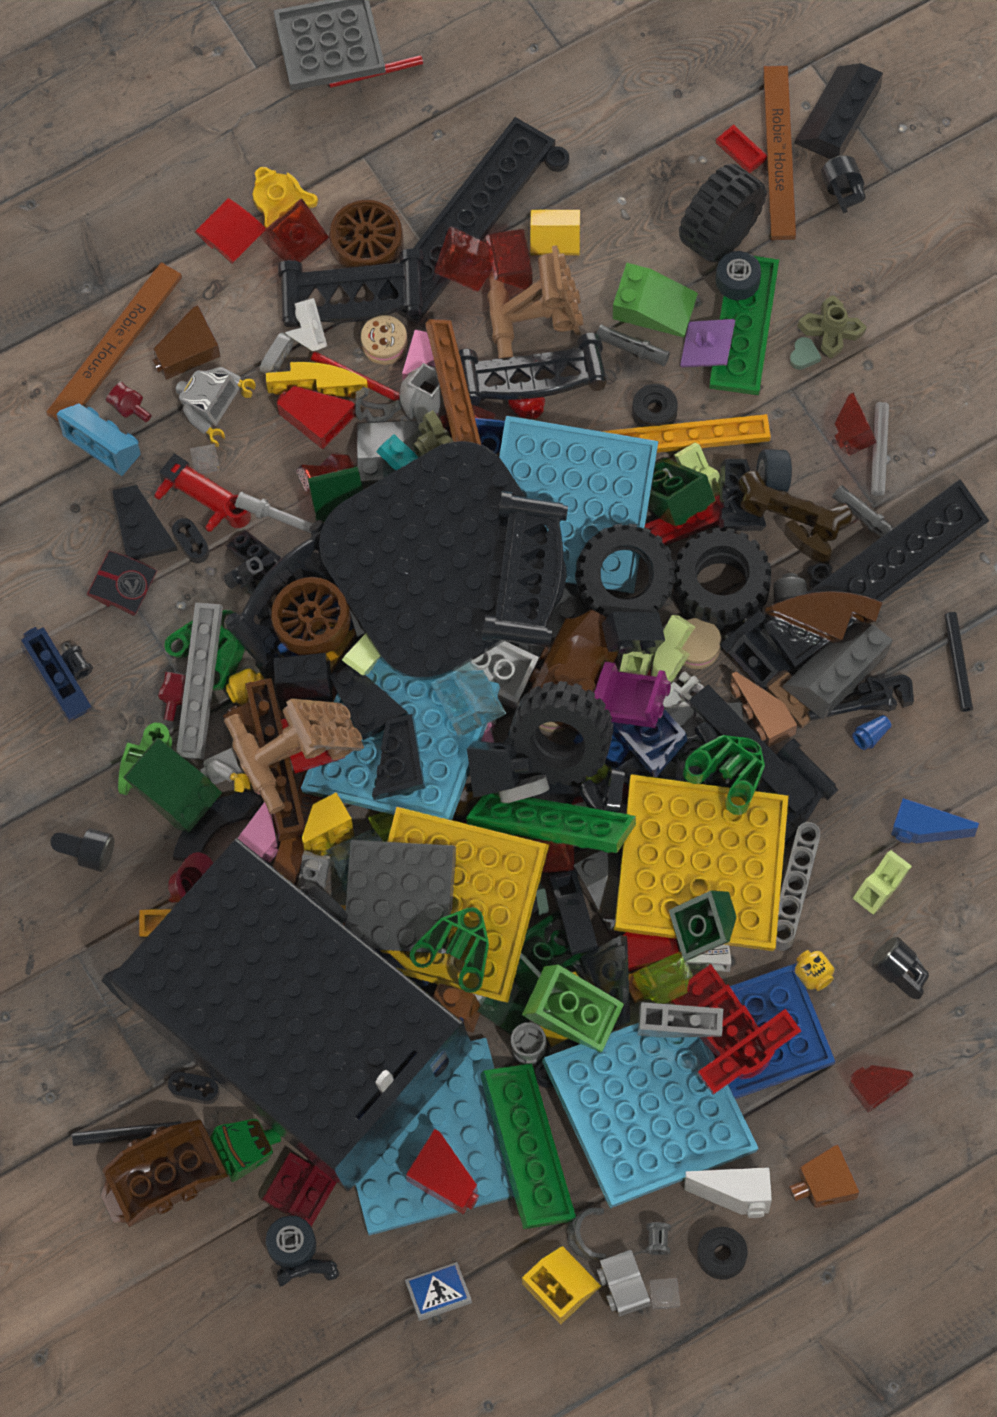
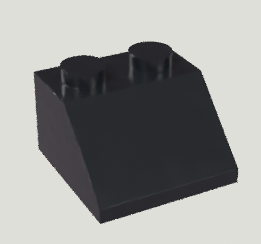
(303, 678)

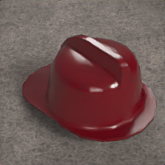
(187, 875)

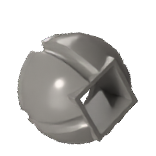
(417, 401)

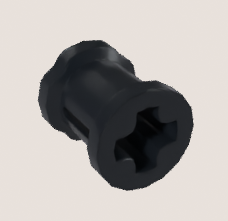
(77, 663)

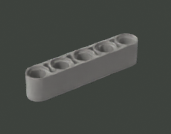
(798, 874)

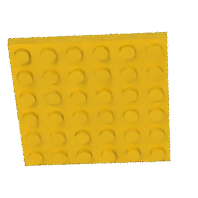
(694, 846)
(491, 874)

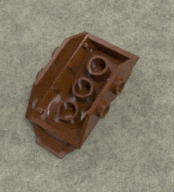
(575, 656)
(161, 1172)

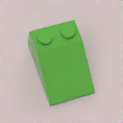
(653, 301)
(573, 1008)

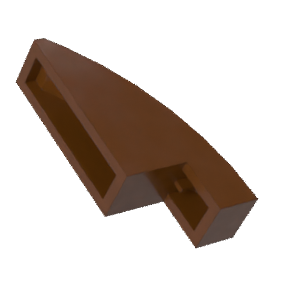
(826, 612)

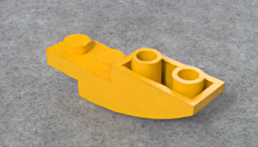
(316, 376)

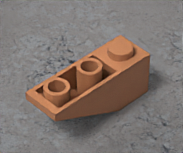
(767, 712)

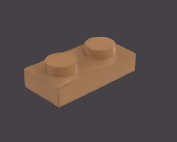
(795, 707)

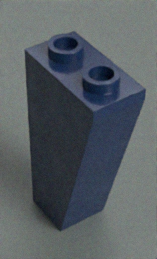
(54, 673)

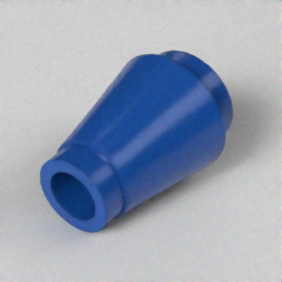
(870, 733)

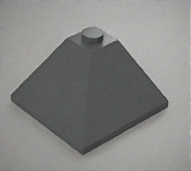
(371, 437)
(600, 883)

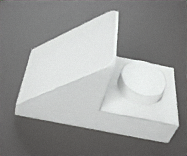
(311, 331)

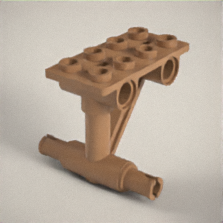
(558, 302)
(311, 729)

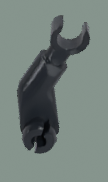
(314, 1266)

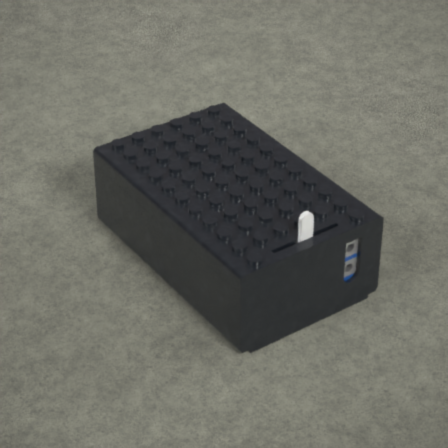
(293, 1014)

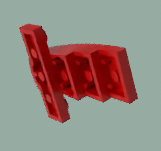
(743, 1047)

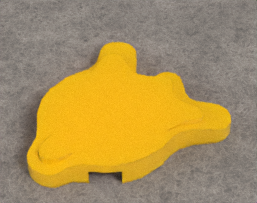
(277, 193)

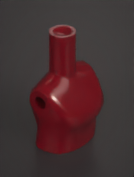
(127, 402)
(172, 693)

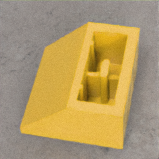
(327, 825)
(560, 1284)

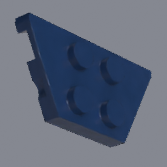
(651, 745)

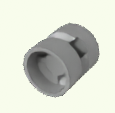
(528, 1044)

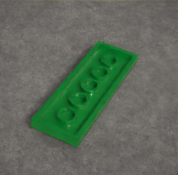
(749, 335)
(553, 822)
(527, 1146)

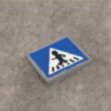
(438, 1291)

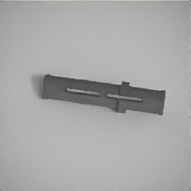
(641, 348)
(874, 521)

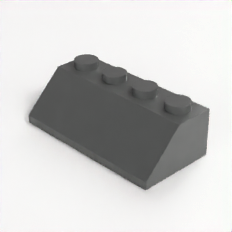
(839, 668)

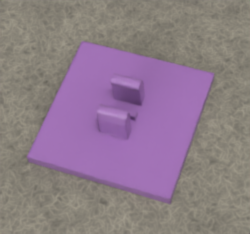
(707, 343)

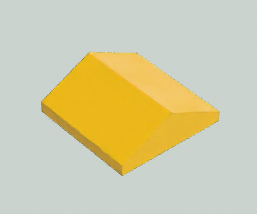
(557, 229)

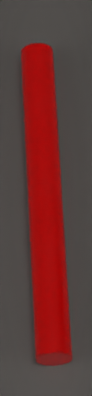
(389, 67)
(372, 384)

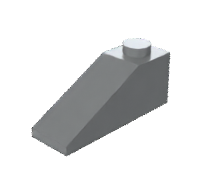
(679, 1021)

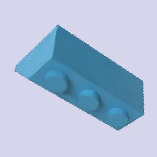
(99, 437)

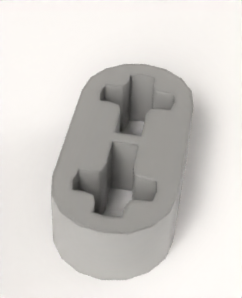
(277, 354)
(525, 788)

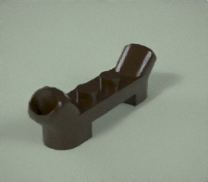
(759, 498)

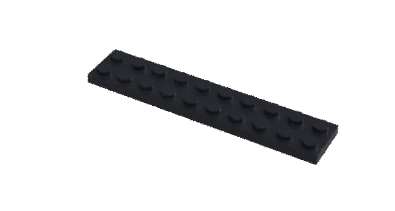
(479, 202)
(890, 561)

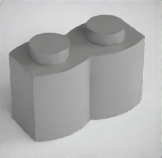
(624, 1283)

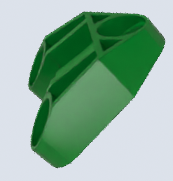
(227, 656)
(715, 752)
(438, 934)

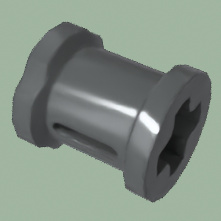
(658, 1238)

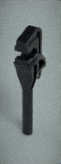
(876, 695)

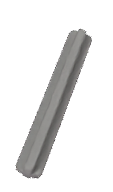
(880, 449)

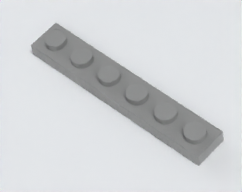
(199, 680)

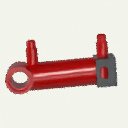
(179, 476)

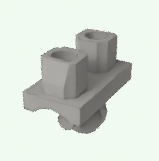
(313, 871)

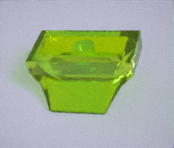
(664, 979)

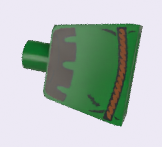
(243, 1146)

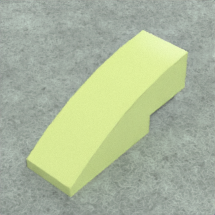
(670, 655)

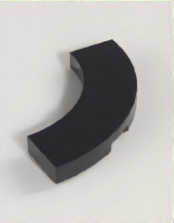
(221, 813)

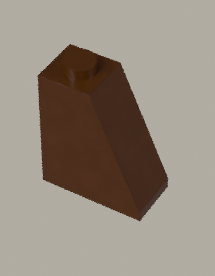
(186, 346)

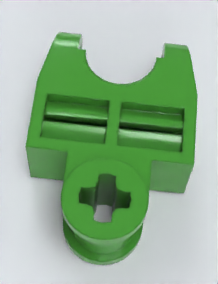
(134, 752)

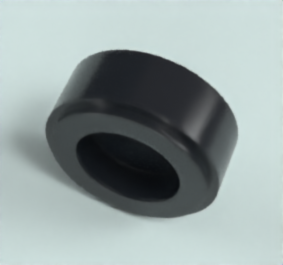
(557, 159)

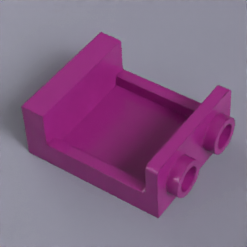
(632, 697)

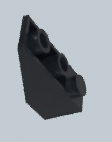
(247, 546)

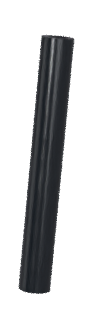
(958, 662)
(117, 1134)

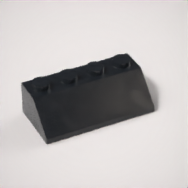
(840, 110)

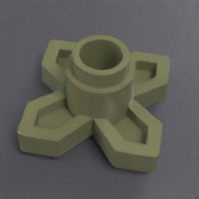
(832, 326)
(432, 434)

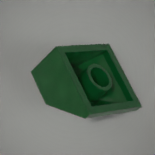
(703, 923)

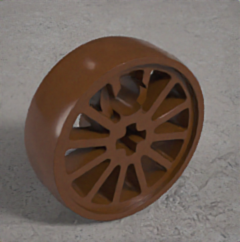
(374, 231)
(303, 623)

